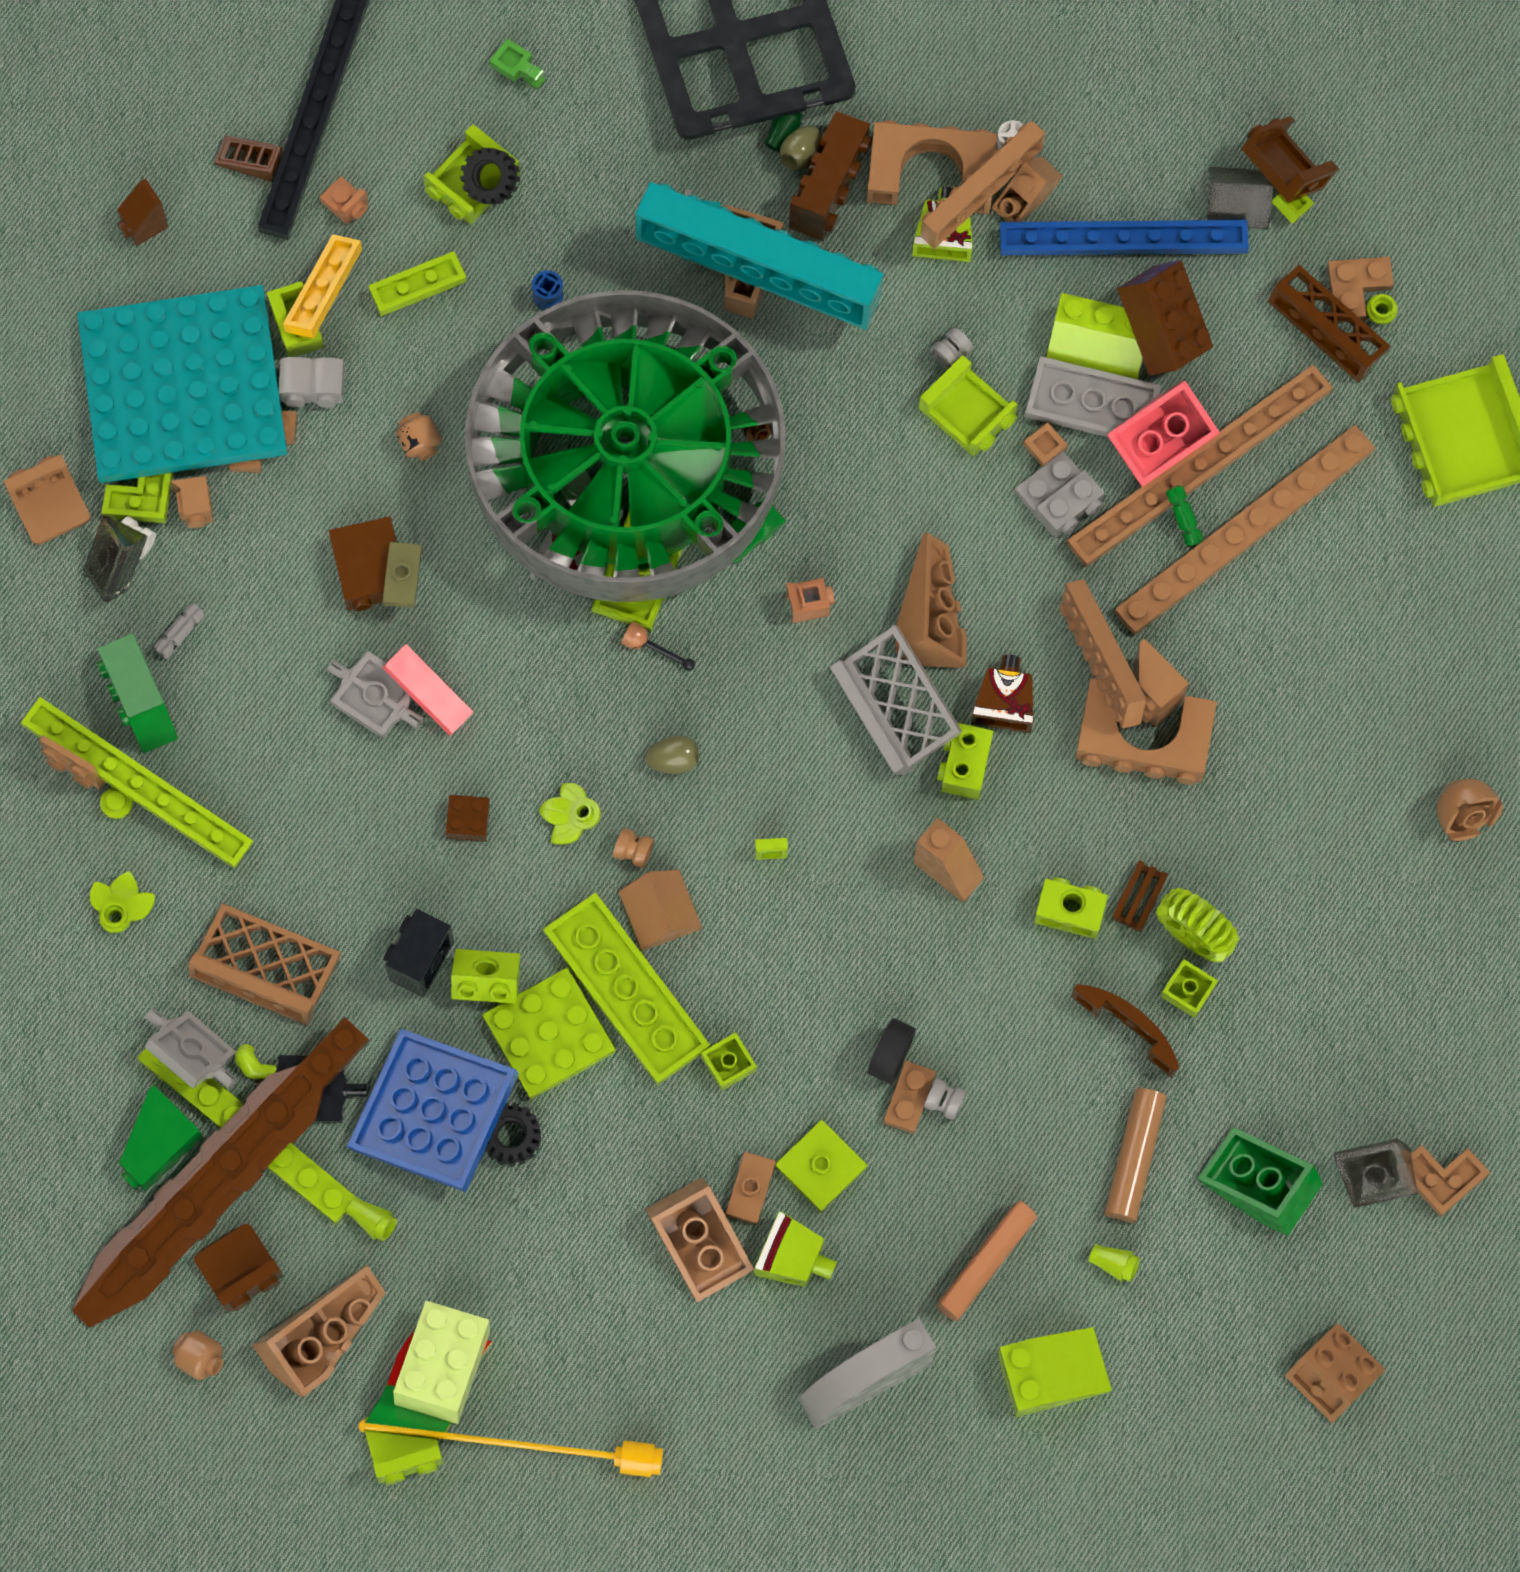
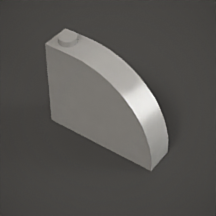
(869, 1373)

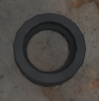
(891, 1050)

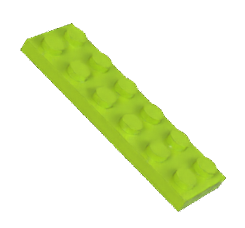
(626, 988)

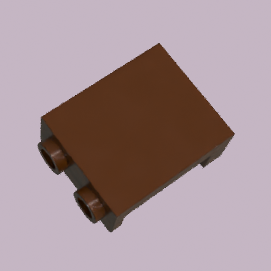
(1285, 162)
(362, 560)

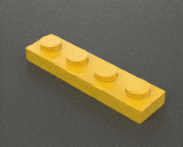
(322, 286)

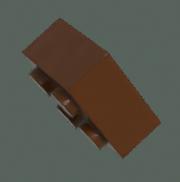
(467, 818)

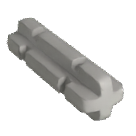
(178, 631)

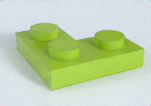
(142, 503)

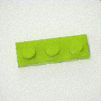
(417, 283)

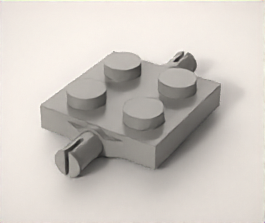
(372, 696)
(190, 1049)

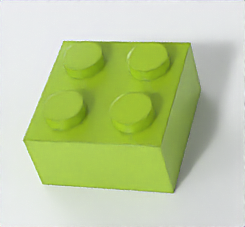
(1189, 988)
(728, 1061)

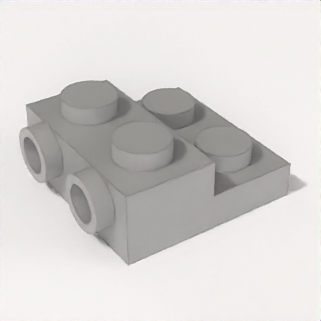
(1060, 495)

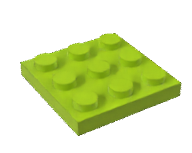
(549, 1033)

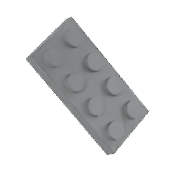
(1085, 397)

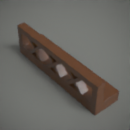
(1316, 325)

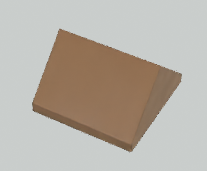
(659, 908)

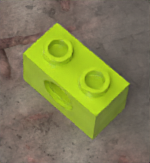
(1054, 915)
(485, 976)

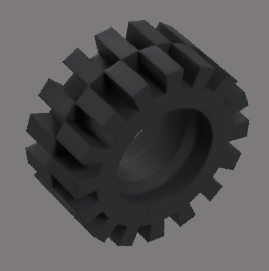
(526, 1147)

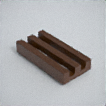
(1151, 873)

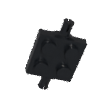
(334, 1094)

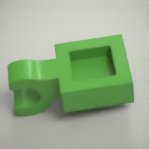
(514, 62)

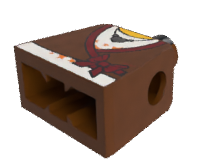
(1005, 698)

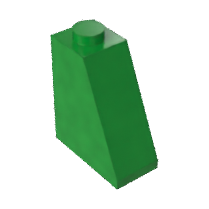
(157, 1141)

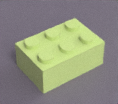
(441, 1362)

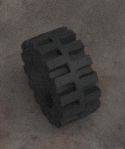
(472, 176)

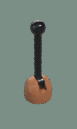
(637, 637)

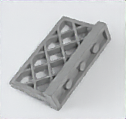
(872, 713)

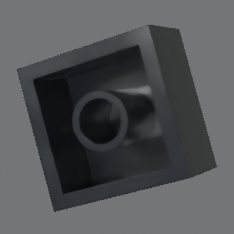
(418, 952)

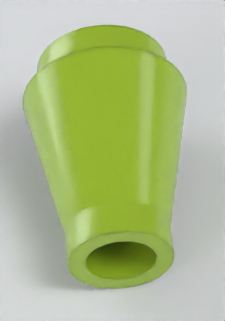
(373, 1219)
(1116, 1262)

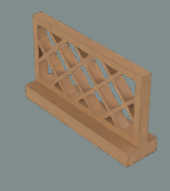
(252, 988)

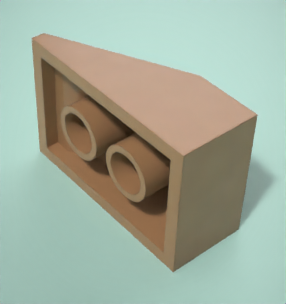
(699, 1239)

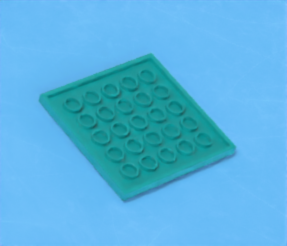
(181, 384)

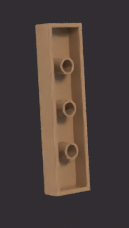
(982, 184)
(1102, 654)

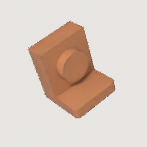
(345, 200)

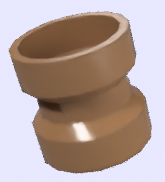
(633, 847)

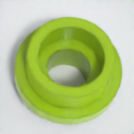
(1386, 302)

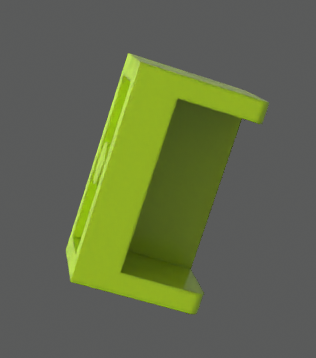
(281, 302)

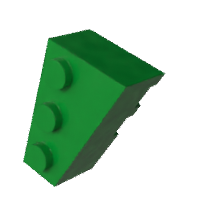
(137, 692)

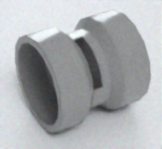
(951, 348)
(951, 1103)

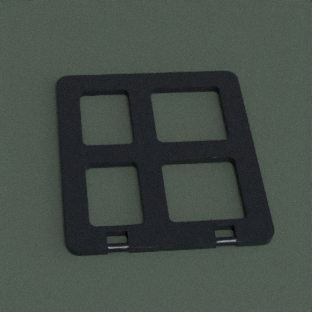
(731, 37)

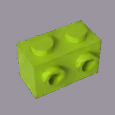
(966, 762)

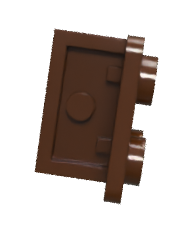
(238, 1268)

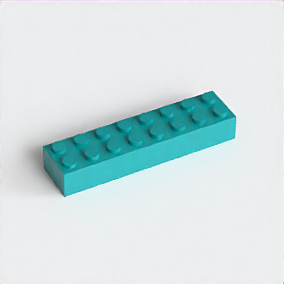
(758, 255)

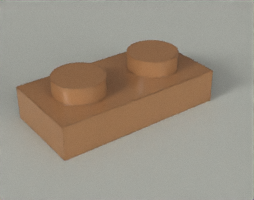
(909, 1097)

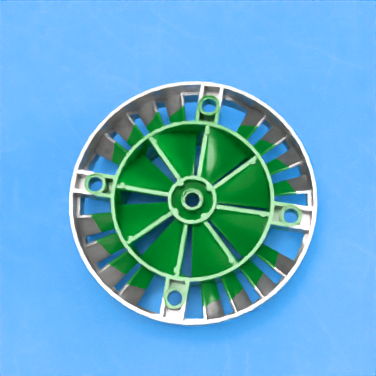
(672, 465)

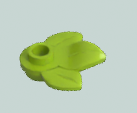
(565, 813)
(120, 898)

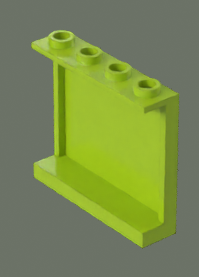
(1463, 431)

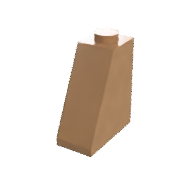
(948, 860)

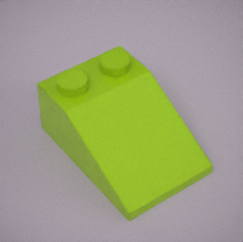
(1053, 1370)

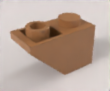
(1027, 190)

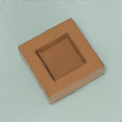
(1045, 444)

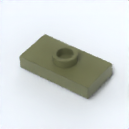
(402, 575)

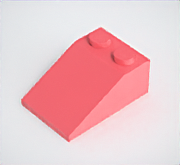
(1163, 432)

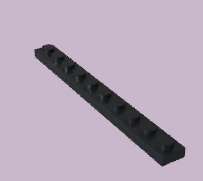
(312, 118)

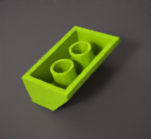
(1094, 337)

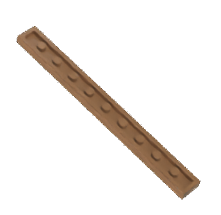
(1200, 465)
(1244, 530)

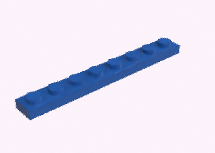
(1124, 237)

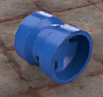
(547, 296)

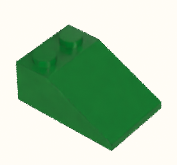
(1262, 1180)

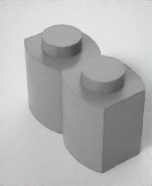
(312, 381)

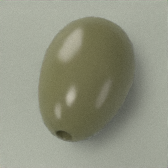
(800, 147)
(673, 755)

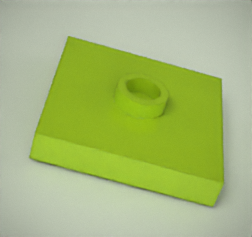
(821, 1166)

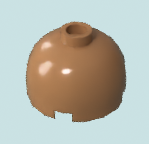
(1466, 807)

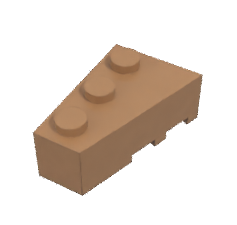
(740, 296)

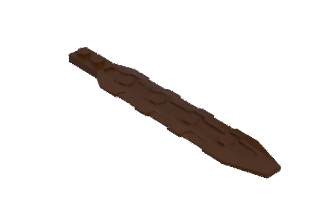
(212, 1181)

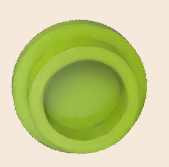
(115, 804)

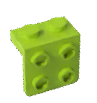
(402, 1455)

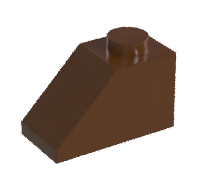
(141, 214)

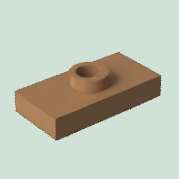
(750, 1188)

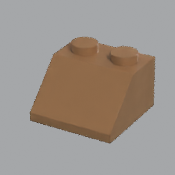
(1159, 683)

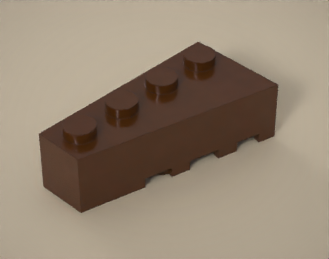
(830, 171)

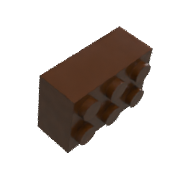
(1165, 317)

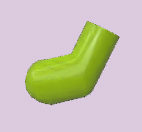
(250, 1065)

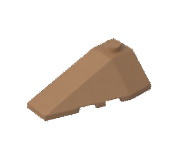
(930, 611)
(313, 1340)

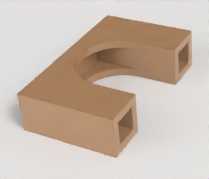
(898, 143)
(1180, 759)

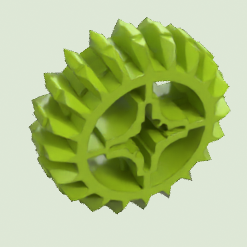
(1197, 925)

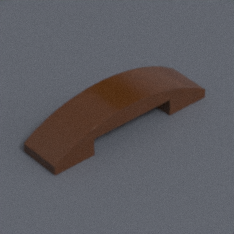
(1096, 999)

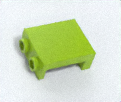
(446, 182)
(967, 408)

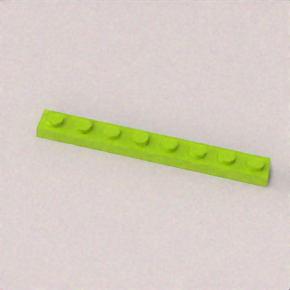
(140, 784)
(290, 1165)

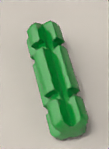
(1184, 515)

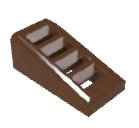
(255, 169)

